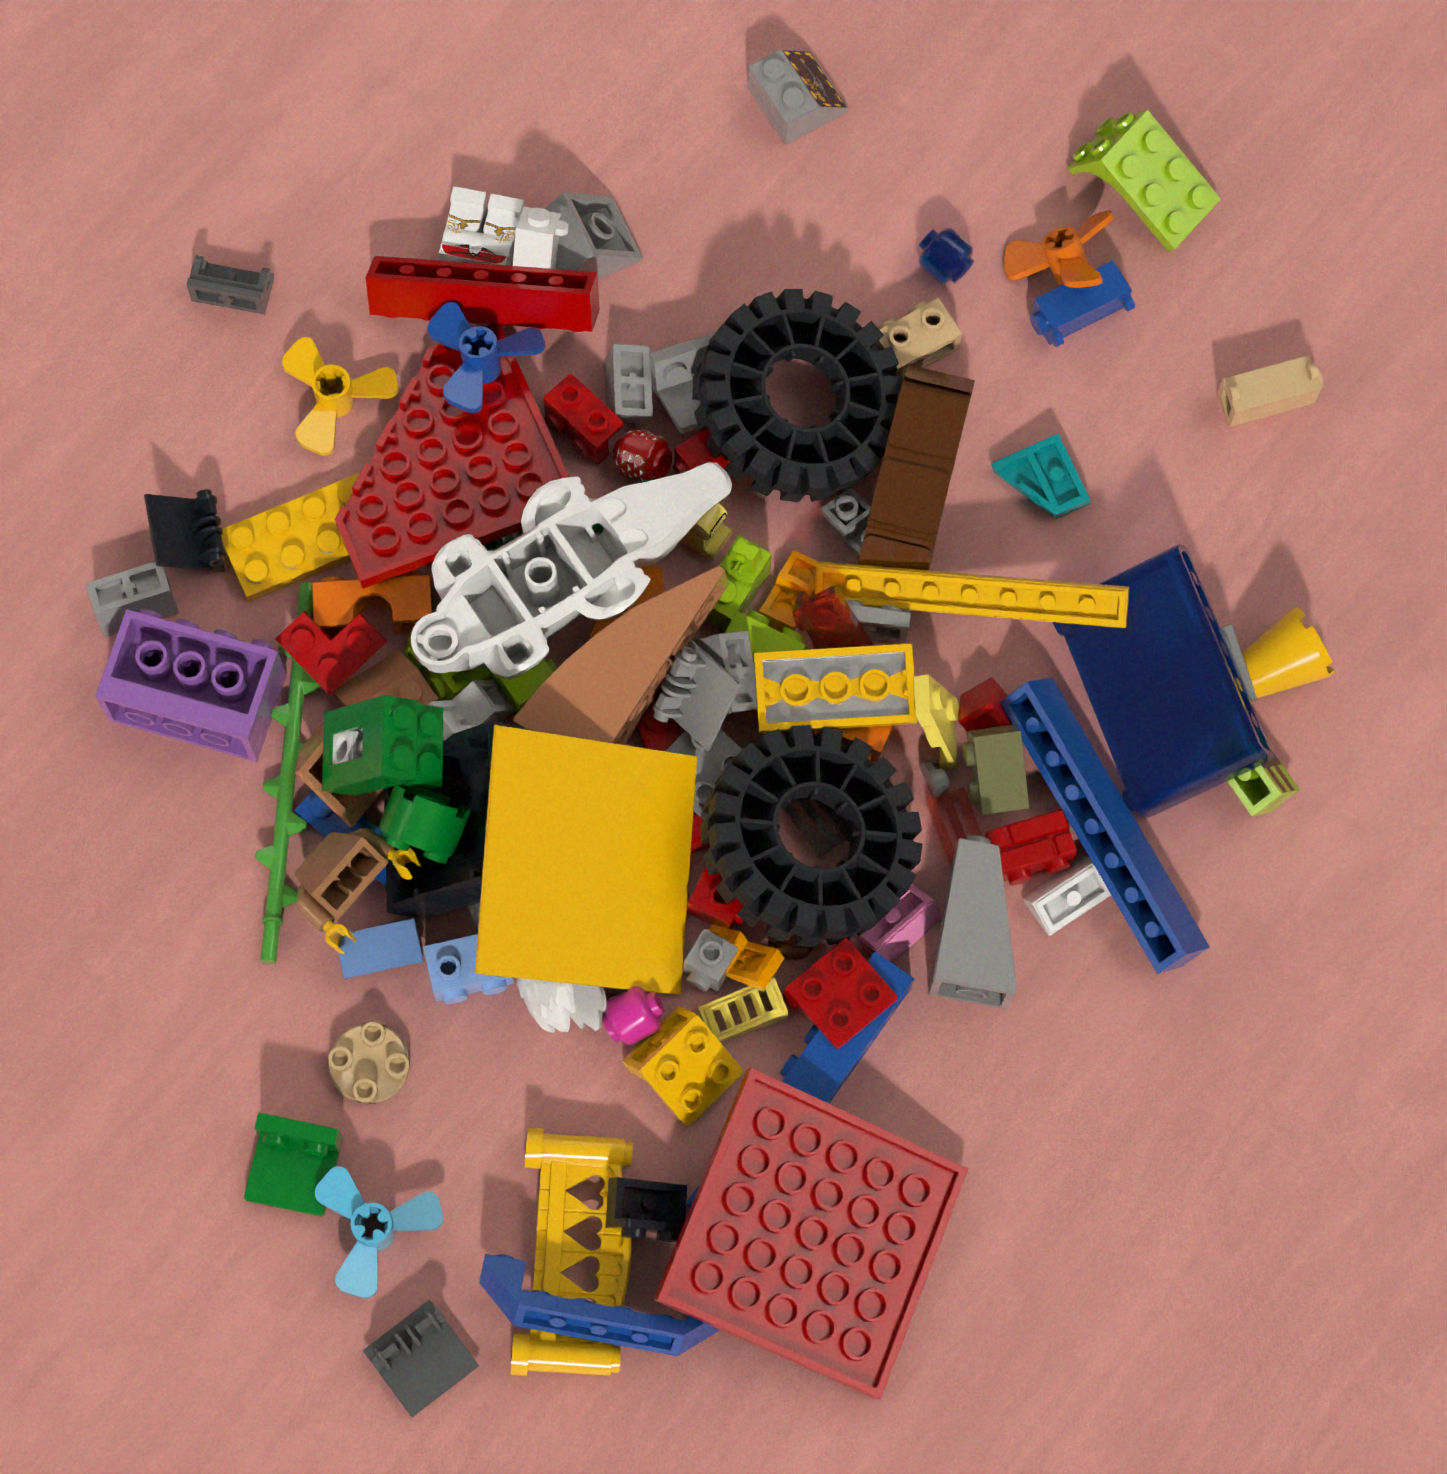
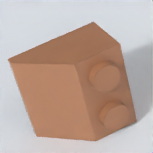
(389, 677)

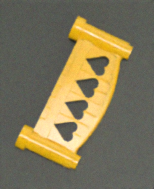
(564, 1164)

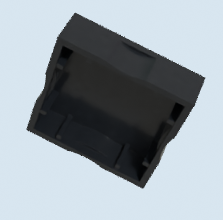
(458, 883)

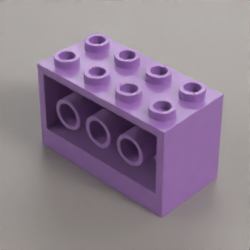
(191, 684)

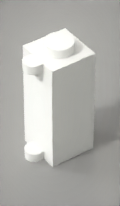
(538, 238)

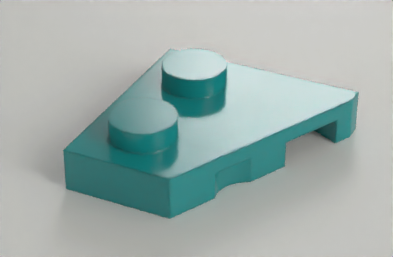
(1045, 477)

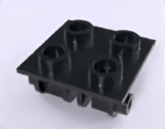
(186, 531)

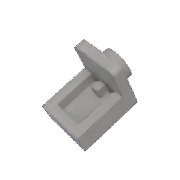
(709, 961)

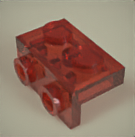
(829, 620)

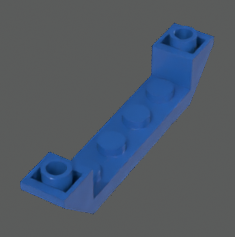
(581, 1318)

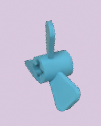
(360, 1269)

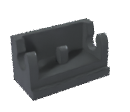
(230, 286)

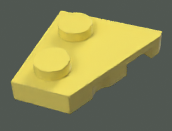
(937, 714)

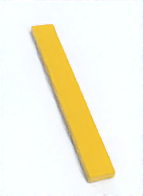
(977, 594)

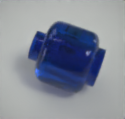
(946, 255)

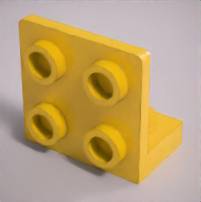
(684, 1065)

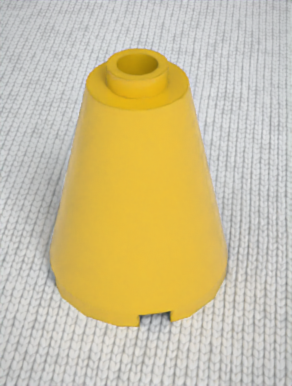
(1287, 656)

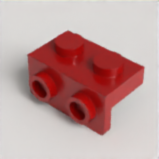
(581, 417)

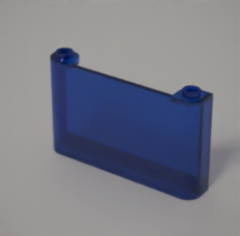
(1167, 688)

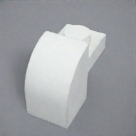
(473, 706)

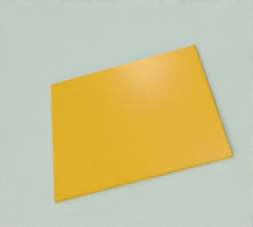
(585, 862)

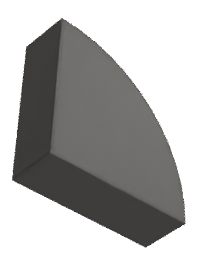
(935, 778)

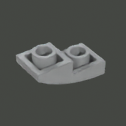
(848, 518)

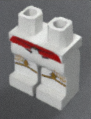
(466, 219)

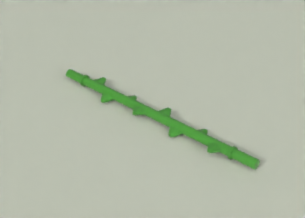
(282, 789)

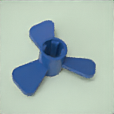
(478, 352)

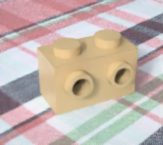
(921, 336)

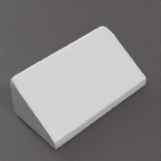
(1066, 895)

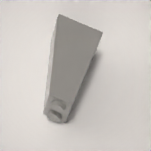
(974, 936)

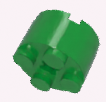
(423, 821)

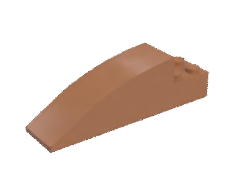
(621, 669)

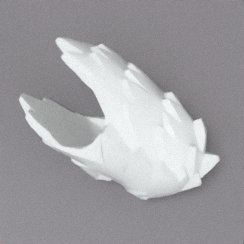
(556, 1002)

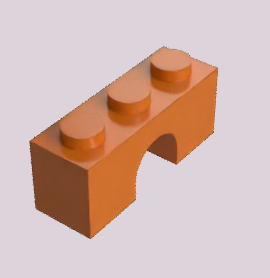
(340, 600)

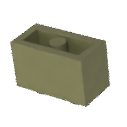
(997, 769)

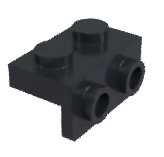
(646, 1207)

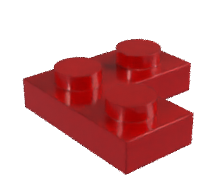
(327, 658)

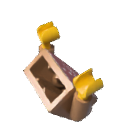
(339, 873)

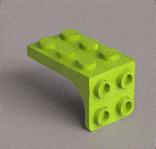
(1149, 175)

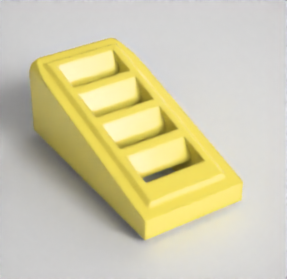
(748, 1025)

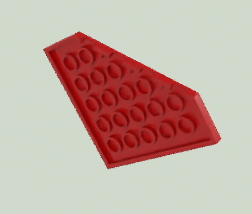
(447, 470)

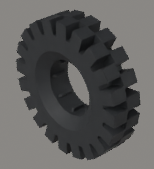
(751, 431)
(768, 878)

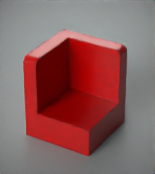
(982, 708)

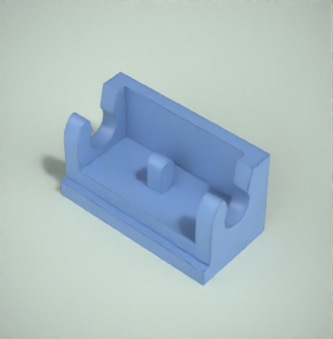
(380, 949)

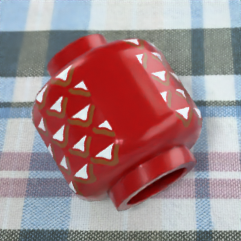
(642, 455)

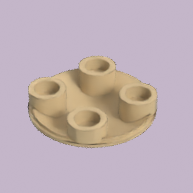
(369, 1063)

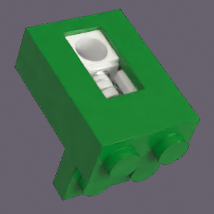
(382, 746)

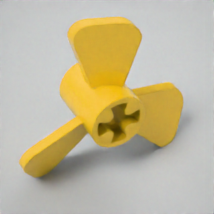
(319, 426)

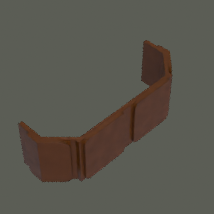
(916, 470)

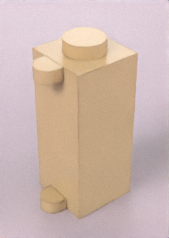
(1270, 390)

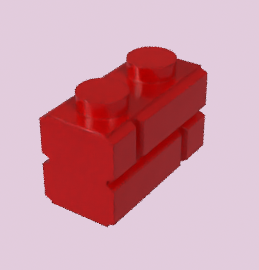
(1034, 846)

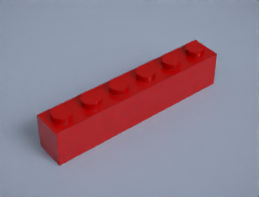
(484, 293)

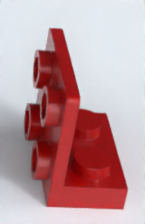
(840, 993)

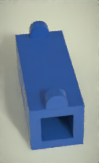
(1072, 309)

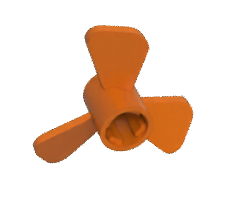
(1060, 251)

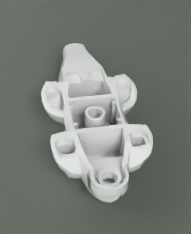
(513, 598)

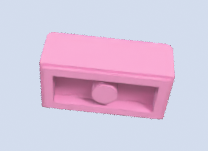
(902, 925)

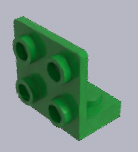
(290, 1163)

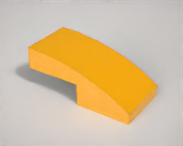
(795, 576)
(754, 962)

